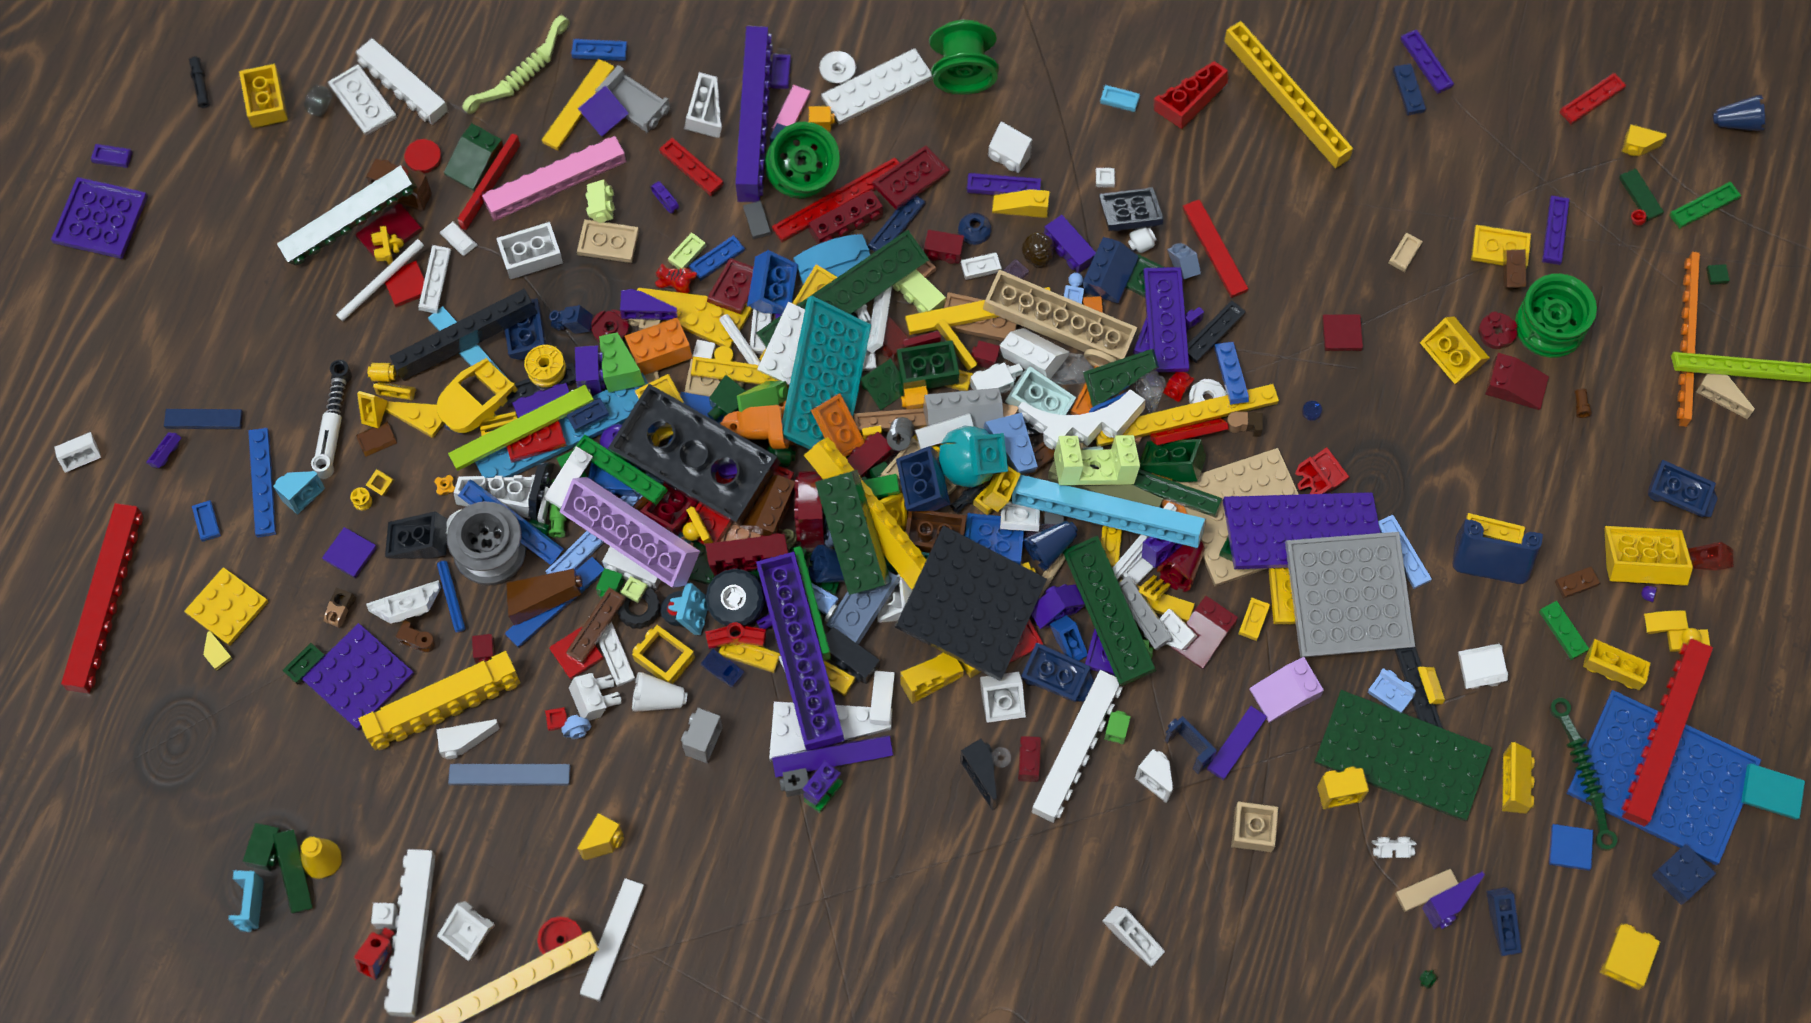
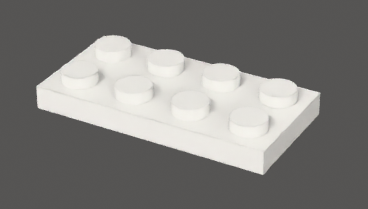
(782, 348)

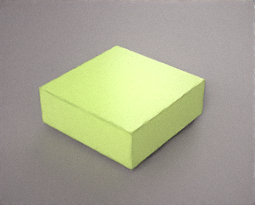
(634, 589)

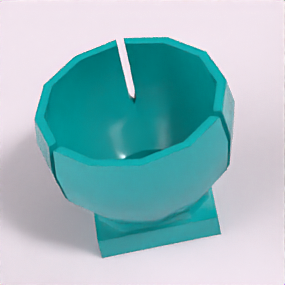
(973, 456)

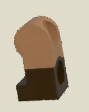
(1246, 422)
(338, 607)

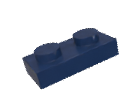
(588, 415)

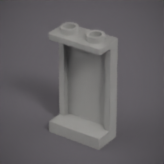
(641, 104)

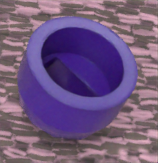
(1648, 593)

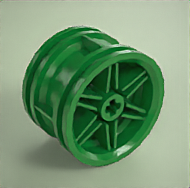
(826, 153)
(1547, 324)

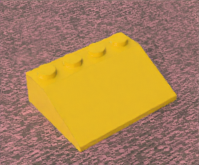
(1647, 555)

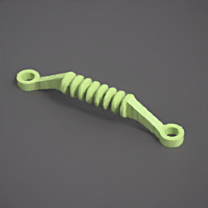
(505, 89)

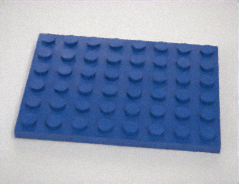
(1700, 789)

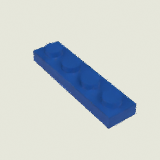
(1231, 373)

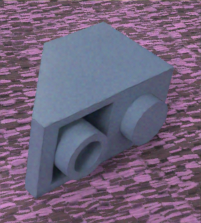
(1185, 258)

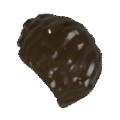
(1038, 249)

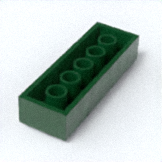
(853, 532)

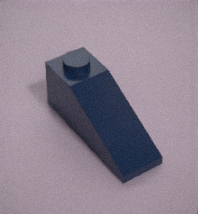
(1504, 920)

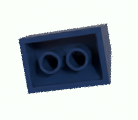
(1110, 270)
(922, 480)

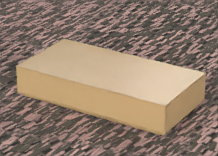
(1405, 252)

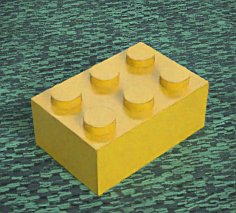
(263, 95)

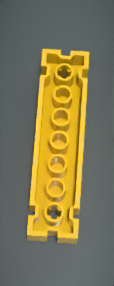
(439, 701)

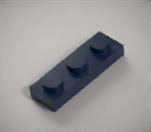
(1409, 89)

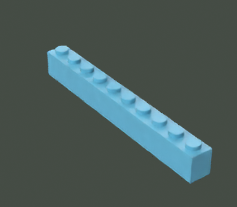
(1108, 511)

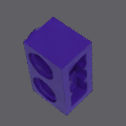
(1157, 550)

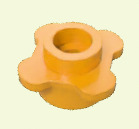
(449, 488)

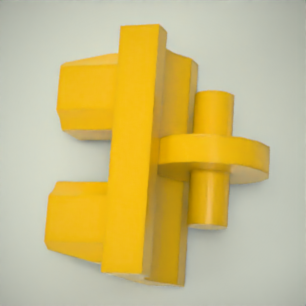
(383, 238)

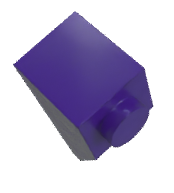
(643, 306)

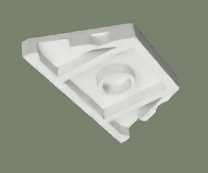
(405, 604)

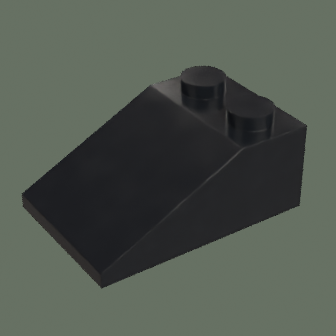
(417, 537)
(979, 765)

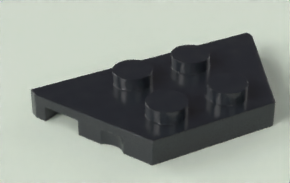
(540, 481)

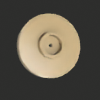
(1097, 357)

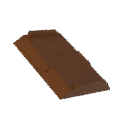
(376, 439)

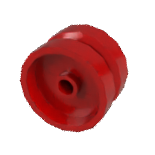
(555, 929)

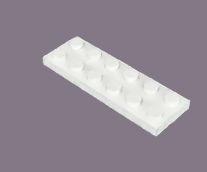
(877, 86)

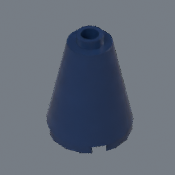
(1744, 115)
(1050, 543)
(825, 566)

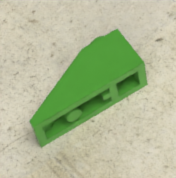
(763, 395)

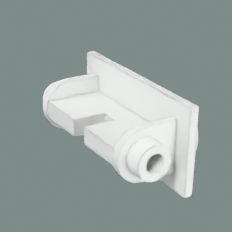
(1401, 846)

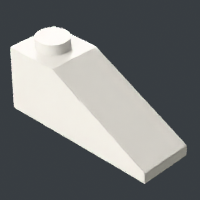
(572, 469)
(461, 738)
(1133, 935)

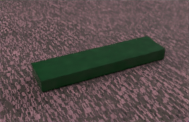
(292, 871)

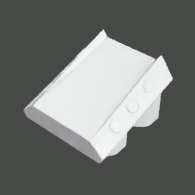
(1483, 666)

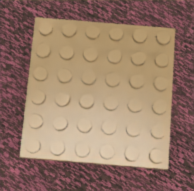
(1248, 477)

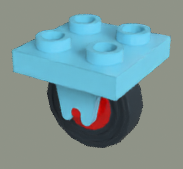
(686, 609)

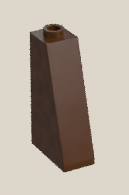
(541, 593)

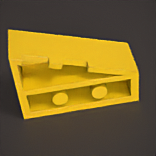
(930, 676)

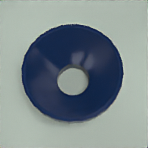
(974, 235)

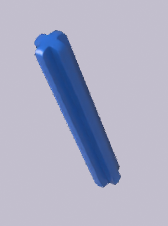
(451, 597)

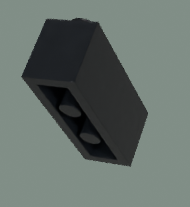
(851, 656)

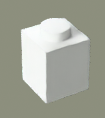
(384, 915)

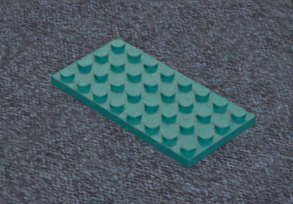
(825, 364)

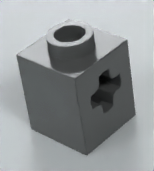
(786, 783)

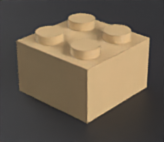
(1254, 827)

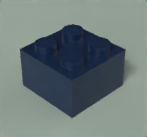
(1683, 874)

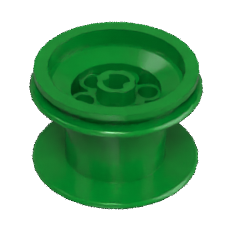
(964, 62)

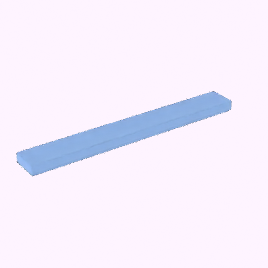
(585, 545)

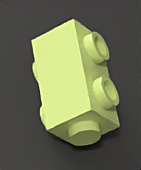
(600, 202)

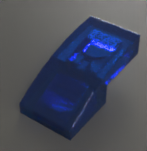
(722, 668)

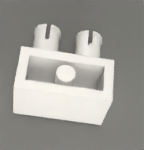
(588, 697)

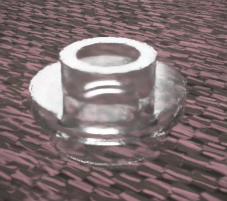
(1001, 751)

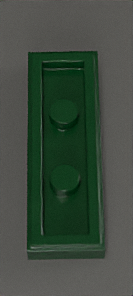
(1641, 194)

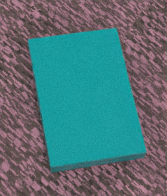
(1773, 791)

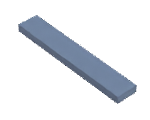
(509, 774)

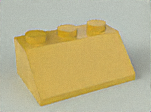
(1454, 349)
(1617, 665)
(1517, 779)

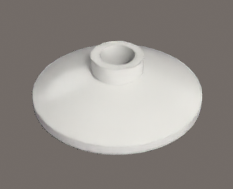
(835, 61)

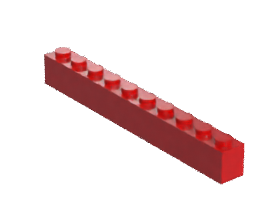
(102, 598)
(1666, 733)

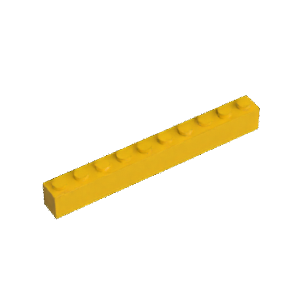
(1288, 94)
(894, 542)

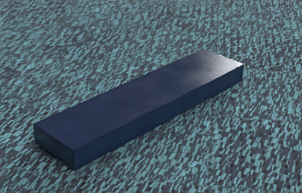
(897, 223)
(203, 418)

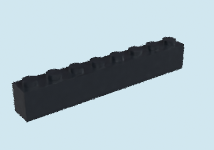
(463, 334)

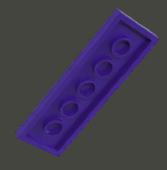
(1166, 318)

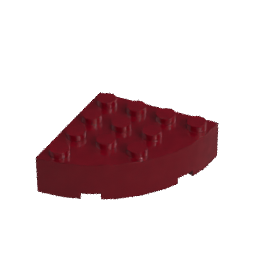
(808, 510)

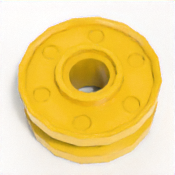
(542, 356)

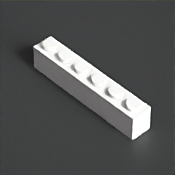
(401, 81)

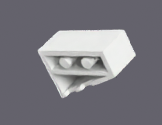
(704, 107)

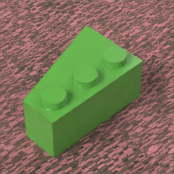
(618, 365)

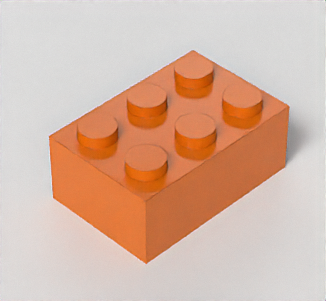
(659, 346)

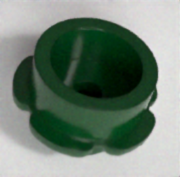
(1428, 979)

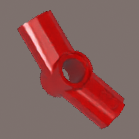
(748, 636)

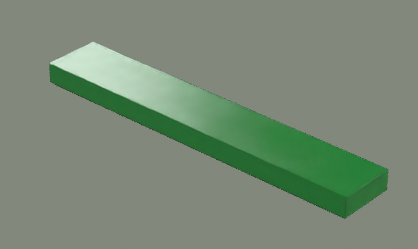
(622, 470)
(812, 603)

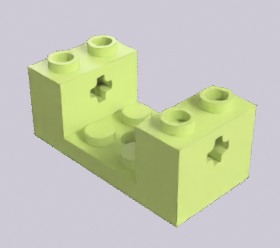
(1115, 465)

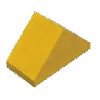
(371, 409)

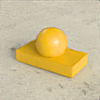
(696, 528)
(1676, 638)

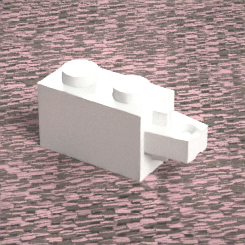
(997, 376)

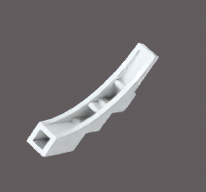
(1111, 420)

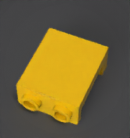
(1630, 956)

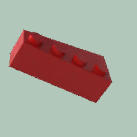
(1190, 96)

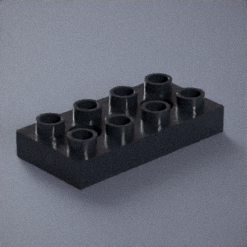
(694, 455)

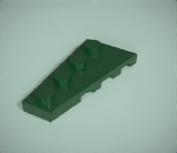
(1116, 376)

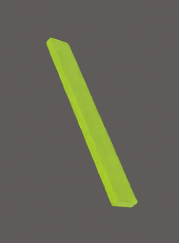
(1741, 367)
(520, 427)

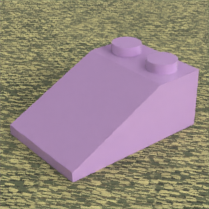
(1287, 690)

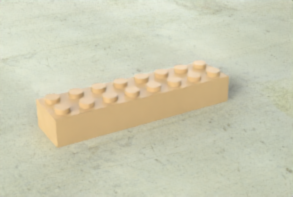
(1057, 316)

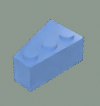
(1017, 442)

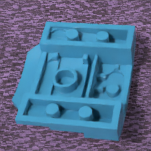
(833, 255)

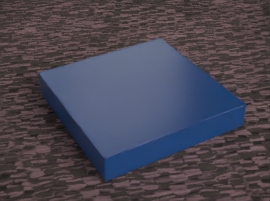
(1570, 847)

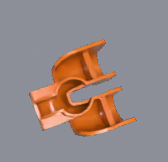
(760, 424)

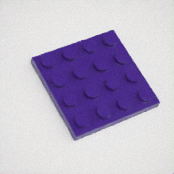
(99, 218)
(358, 676)

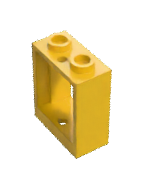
(676, 669)

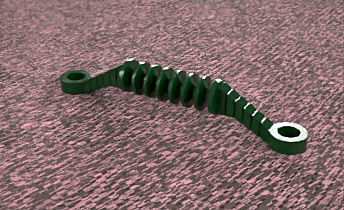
(1595, 797)

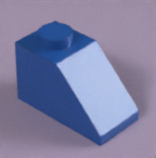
(1069, 638)

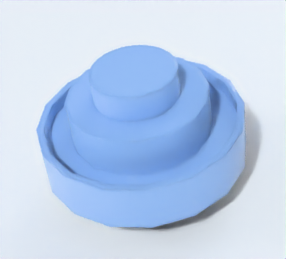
(575, 727)

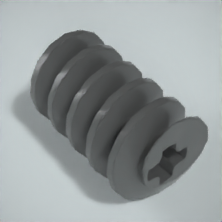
(900, 433)

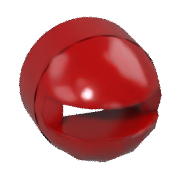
(1638, 217)

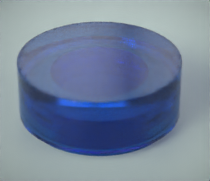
(1312, 410)

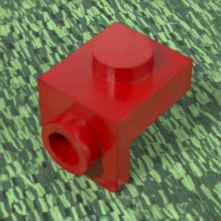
(1178, 385)

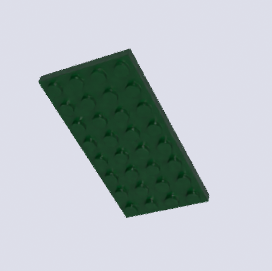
(1404, 755)

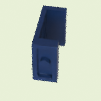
(1195, 739)

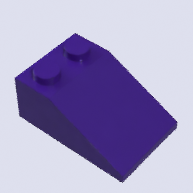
(1446, 905)

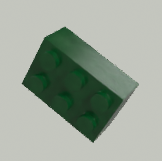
(928, 365)

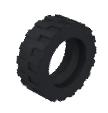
(646, 618)

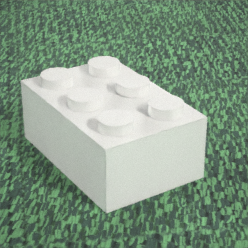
(529, 250)

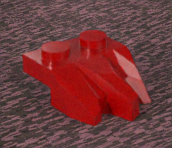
(1321, 473)

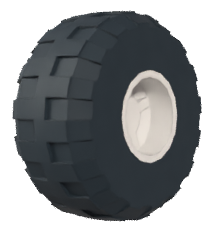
(735, 597)

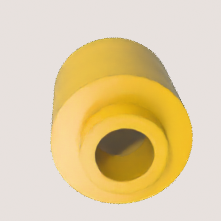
(381, 372)

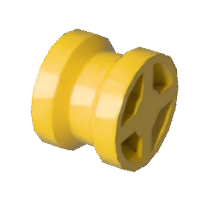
(358, 495)

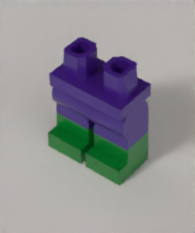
(822, 782)

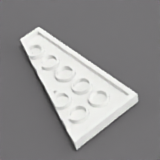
(787, 736)

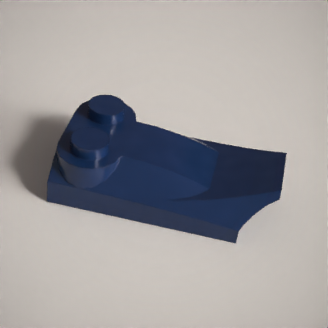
(525, 335)
(1683, 489)
(1058, 674)

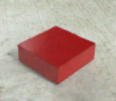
(556, 718)

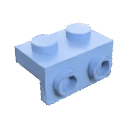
(1392, 691)

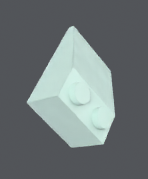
(1040, 393)

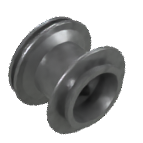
(476, 560)

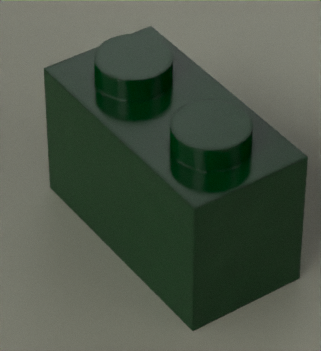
(261, 848)

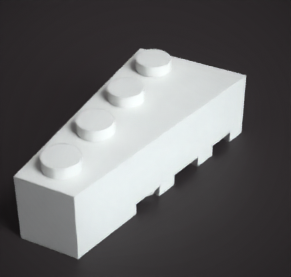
(508, 490)

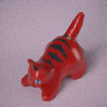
(675, 278)

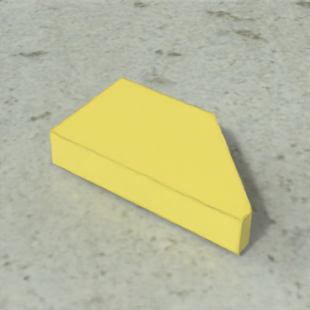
(215, 652)

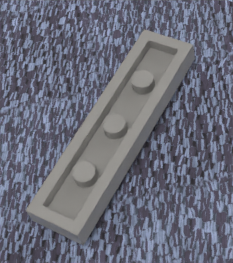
(1144, 614)

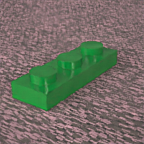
(1564, 630)

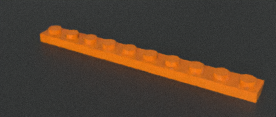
(1688, 330)

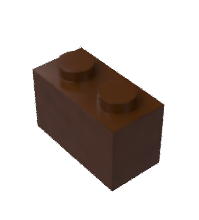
(1514, 268)

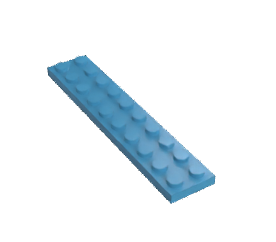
(617, 403)

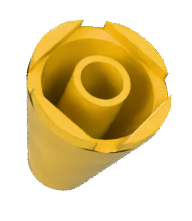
(320, 857)

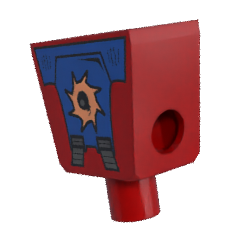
(374, 953)

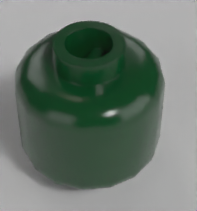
(784, 455)

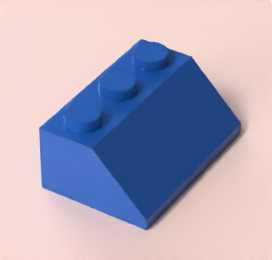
(772, 283)

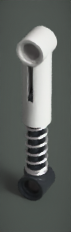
(331, 421)

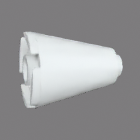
(656, 694)

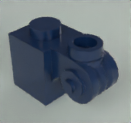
(574, 318)

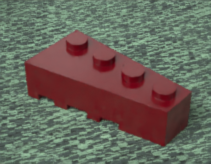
(744, 552)

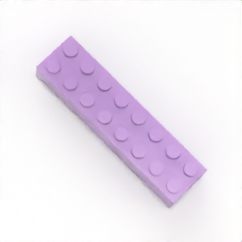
(629, 532)

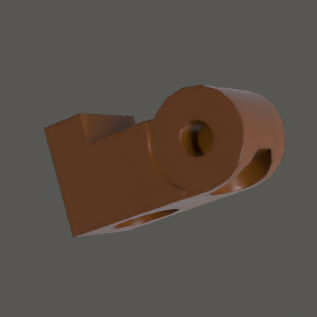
(412, 638)

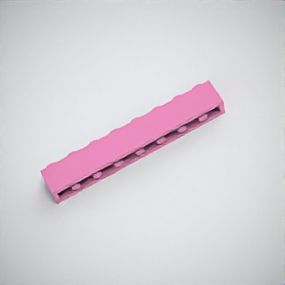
(554, 178)

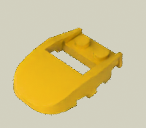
(461, 410)

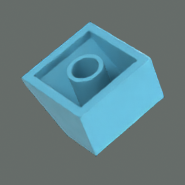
(298, 489)

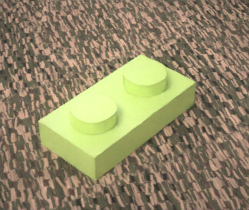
(686, 251)

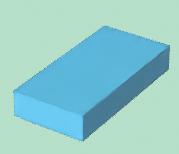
(1119, 98)

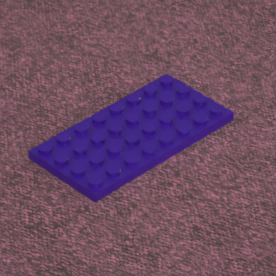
(1264, 523)

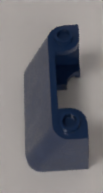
(1494, 557)

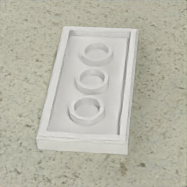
(362, 99)

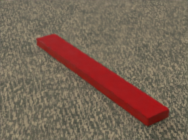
(799, 221)

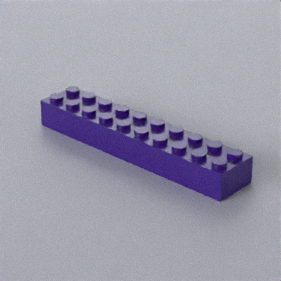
(754, 114)
(800, 651)

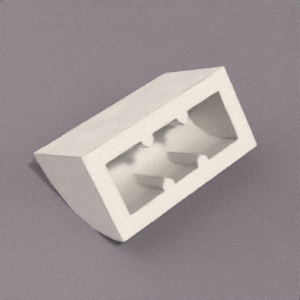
(77, 452)

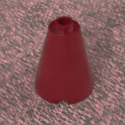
(1182, 567)

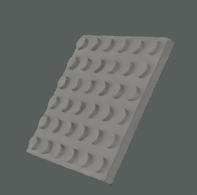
(1349, 594)

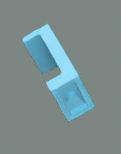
(251, 902)

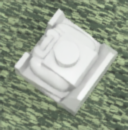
(465, 930)

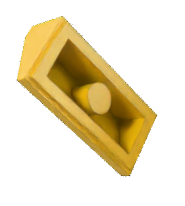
(394, 390)

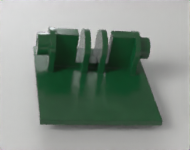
(883, 384)

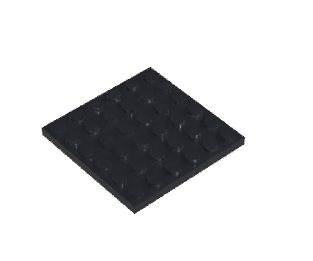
(971, 603)

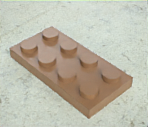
(992, 328)

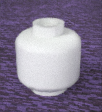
(1142, 239)

